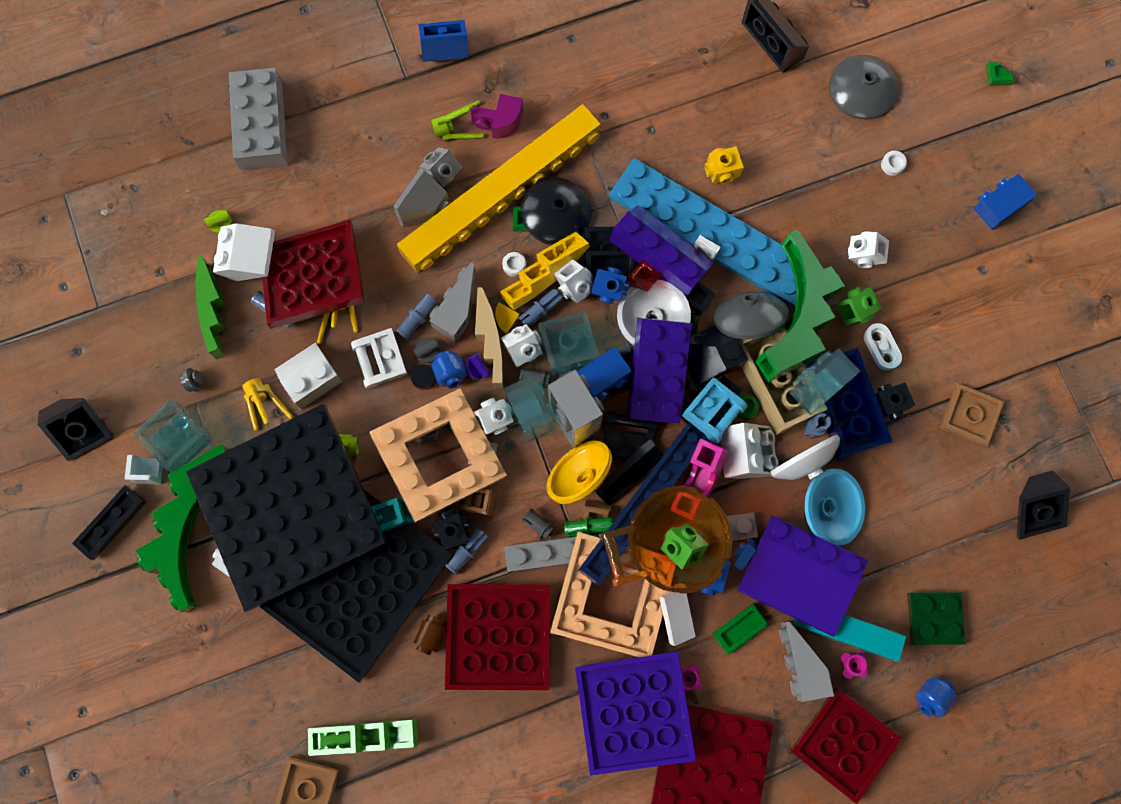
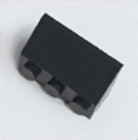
(774, 33)

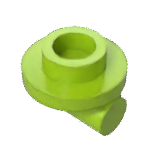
(217, 220)

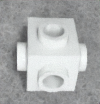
(868, 249)
(574, 281)
(522, 345)
(494, 416)

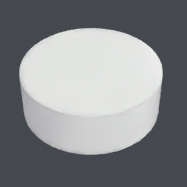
(894, 163)
(513, 264)

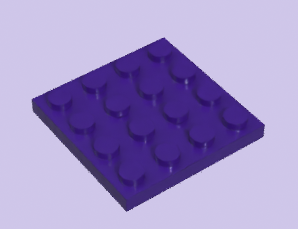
(635, 713)

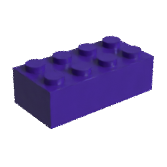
(658, 370)

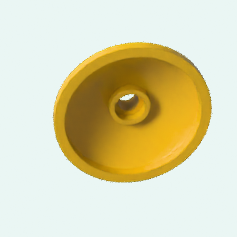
(579, 472)

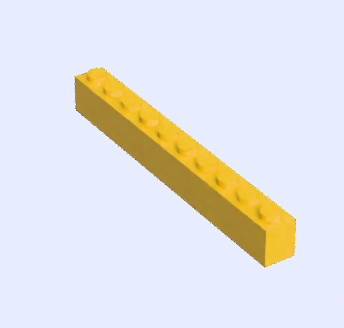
(499, 189)

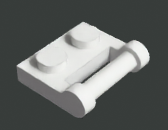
(386, 355)

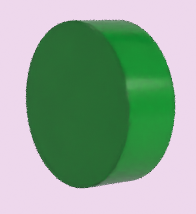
(752, 407)

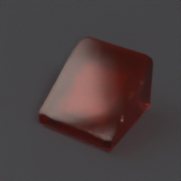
(643, 276)

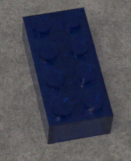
(856, 414)

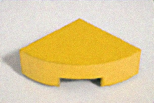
(506, 318)

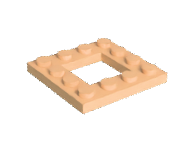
(425, 500)
(573, 624)

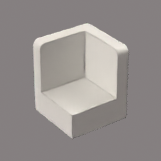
(143, 470)

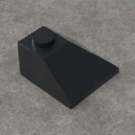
(713, 355)
(72, 427)
(1042, 505)

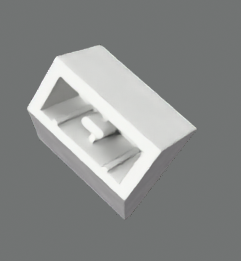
(750, 452)

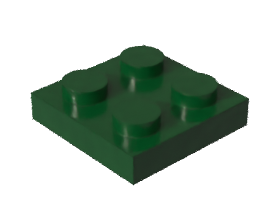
(936, 618)

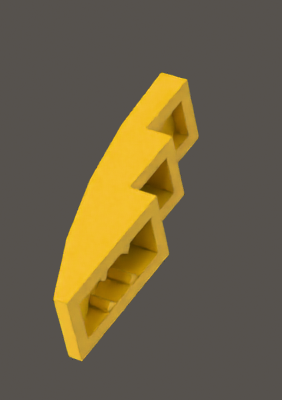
(541, 274)

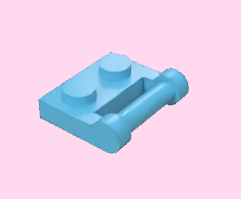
(708, 404)

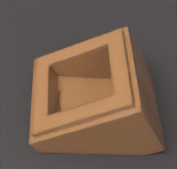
(596, 509)

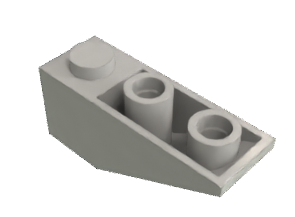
(455, 311)
(809, 673)

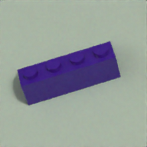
(652, 241)

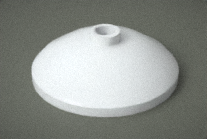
(661, 302)
(809, 461)

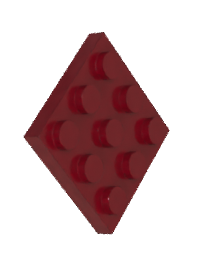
(846, 745)

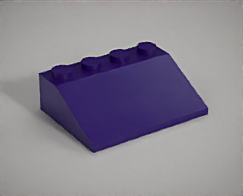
(803, 575)

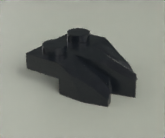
(604, 253)

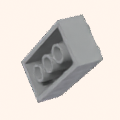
(257, 119)
(575, 408)

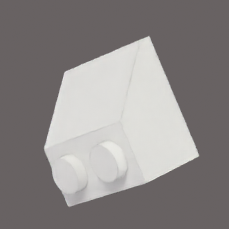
(243, 252)
(307, 376)

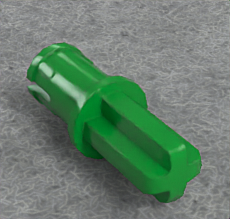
(587, 526)

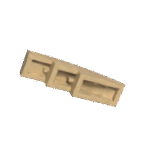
(487, 331)

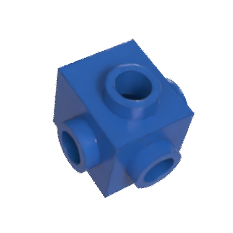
(600, 285)

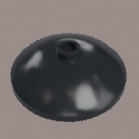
(546, 220)

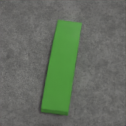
(208, 301)
(362, 737)

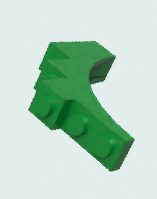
(811, 312)
(174, 521)

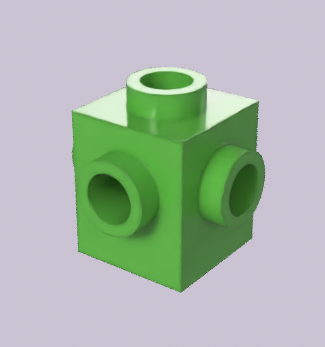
(858, 305)
(684, 546)

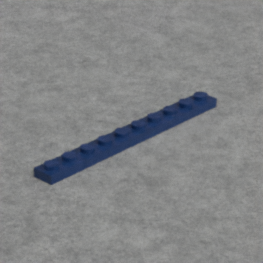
(663, 475)

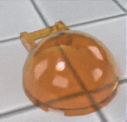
(647, 533)

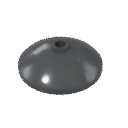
(859, 96)
(751, 315)

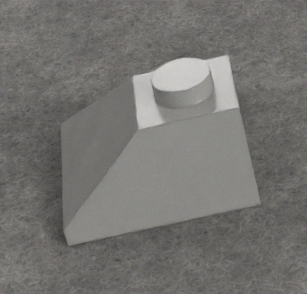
(420, 200)

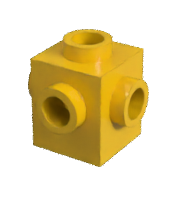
(724, 165)

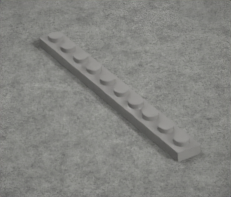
(559, 551)

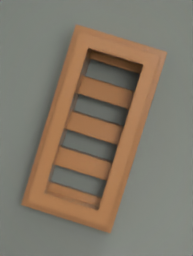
(488, 507)

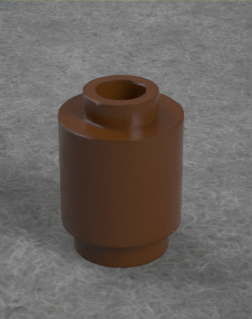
(430, 635)

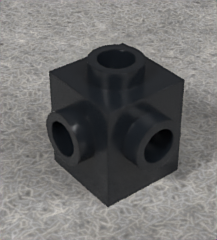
(894, 400)
(451, 527)

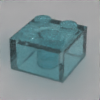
(568, 342)
(826, 379)
(529, 408)
(172, 436)

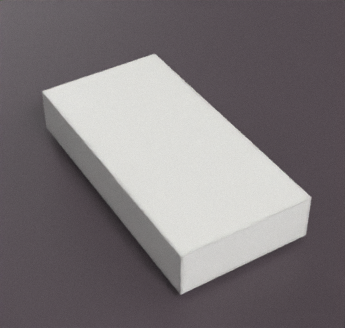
(677, 617)

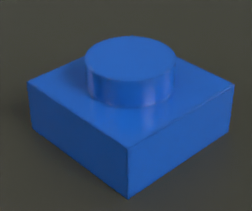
(744, 553)

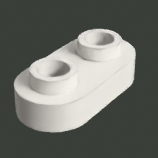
(884, 347)

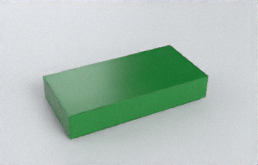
(740, 629)

